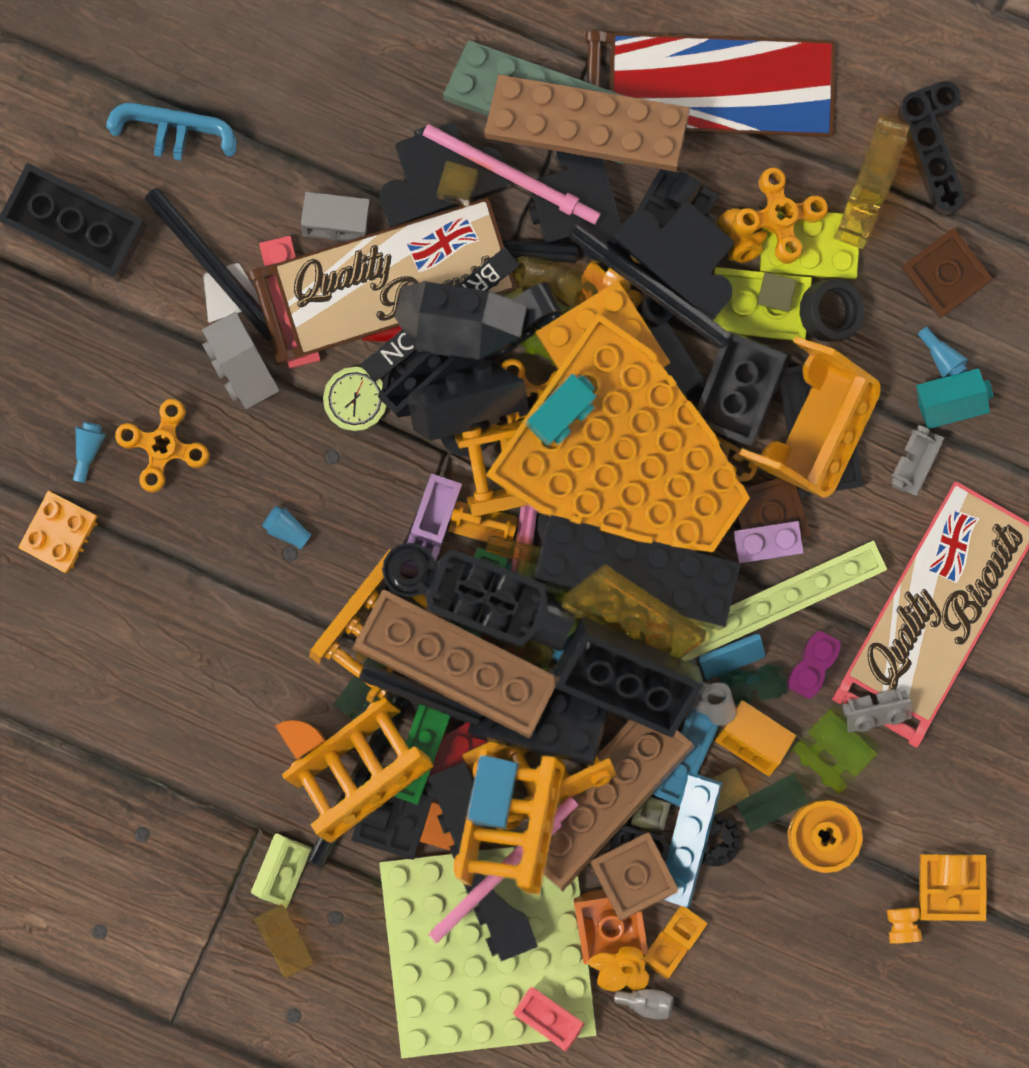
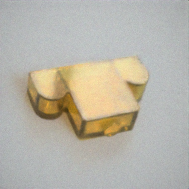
(872, 181)

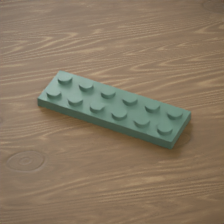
(478, 70)

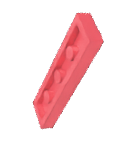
(272, 253)

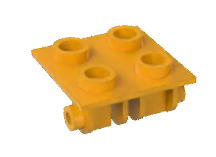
(58, 532)

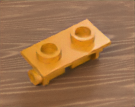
(481, 526)

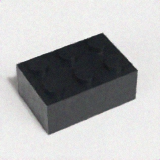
(742, 388)

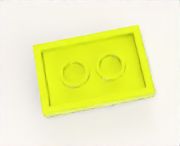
(820, 252)
(756, 321)

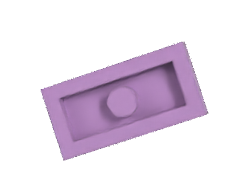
(768, 542)

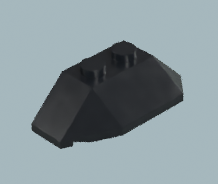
(458, 320)
(415, 372)

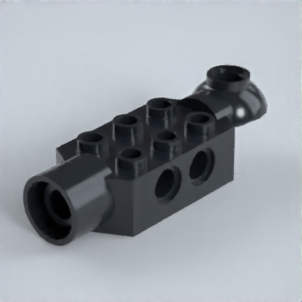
(480, 596)

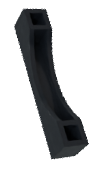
(507, 925)

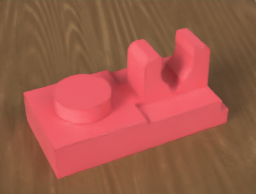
(549, 1018)

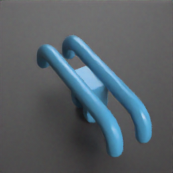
(171, 118)

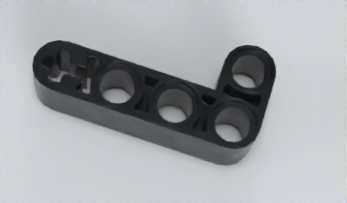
(938, 150)

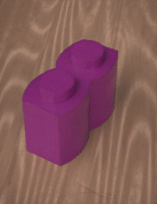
(816, 656)

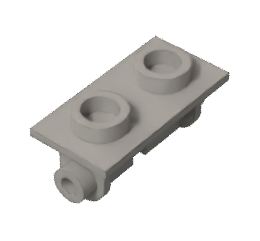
(913, 468)
(892, 709)

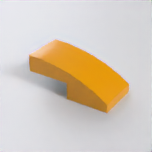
(674, 941)

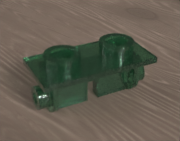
(767, 680)
(353, 698)
(772, 802)

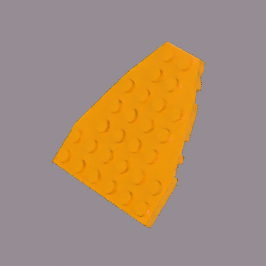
(636, 462)

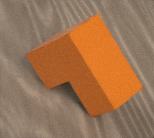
(433, 832)

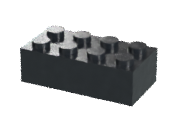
(72, 222)
(627, 677)

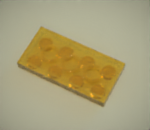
(634, 612)

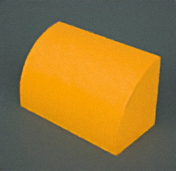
(756, 738)

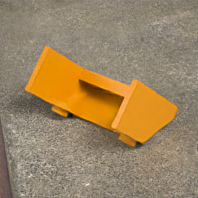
(827, 424)

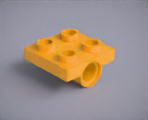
(952, 887)

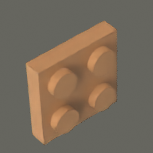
(634, 876)

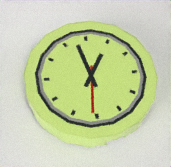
(353, 399)

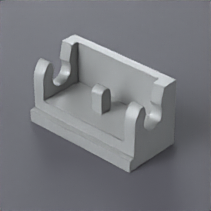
(334, 217)

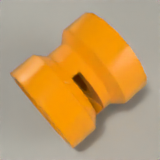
(904, 927)

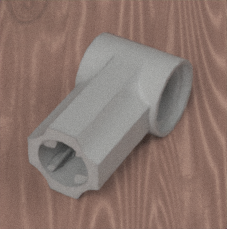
(715, 702)

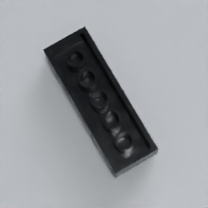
(684, 580)

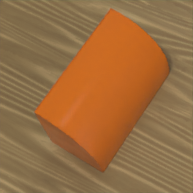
(300, 737)

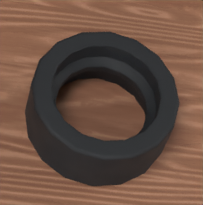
(810, 310)

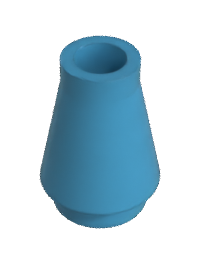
(284, 526)

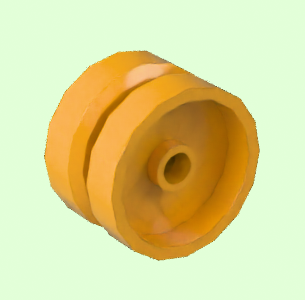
(842, 844)

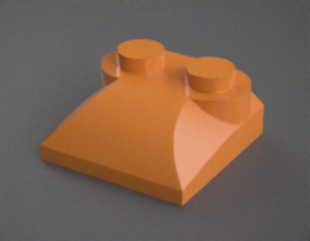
(601, 928)

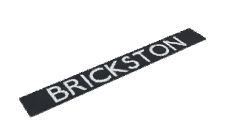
(400, 346)

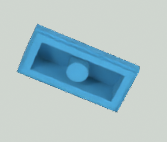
(731, 656)
(492, 792)

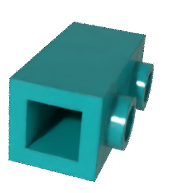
(954, 398)
(561, 408)

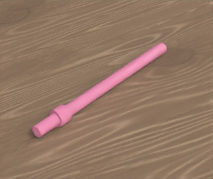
(567, 203)
(490, 882)

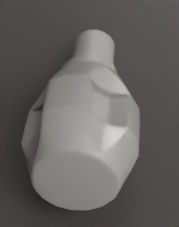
(647, 1002)

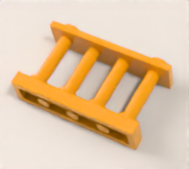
(484, 498)
(348, 622)
(594, 775)
(383, 782)
(533, 841)

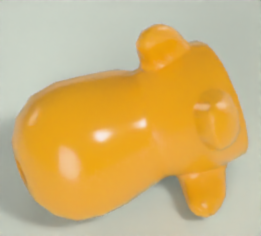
(745, 247)

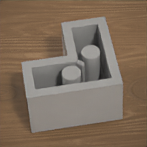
(238, 359)

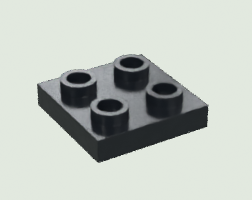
(673, 189)
(394, 826)

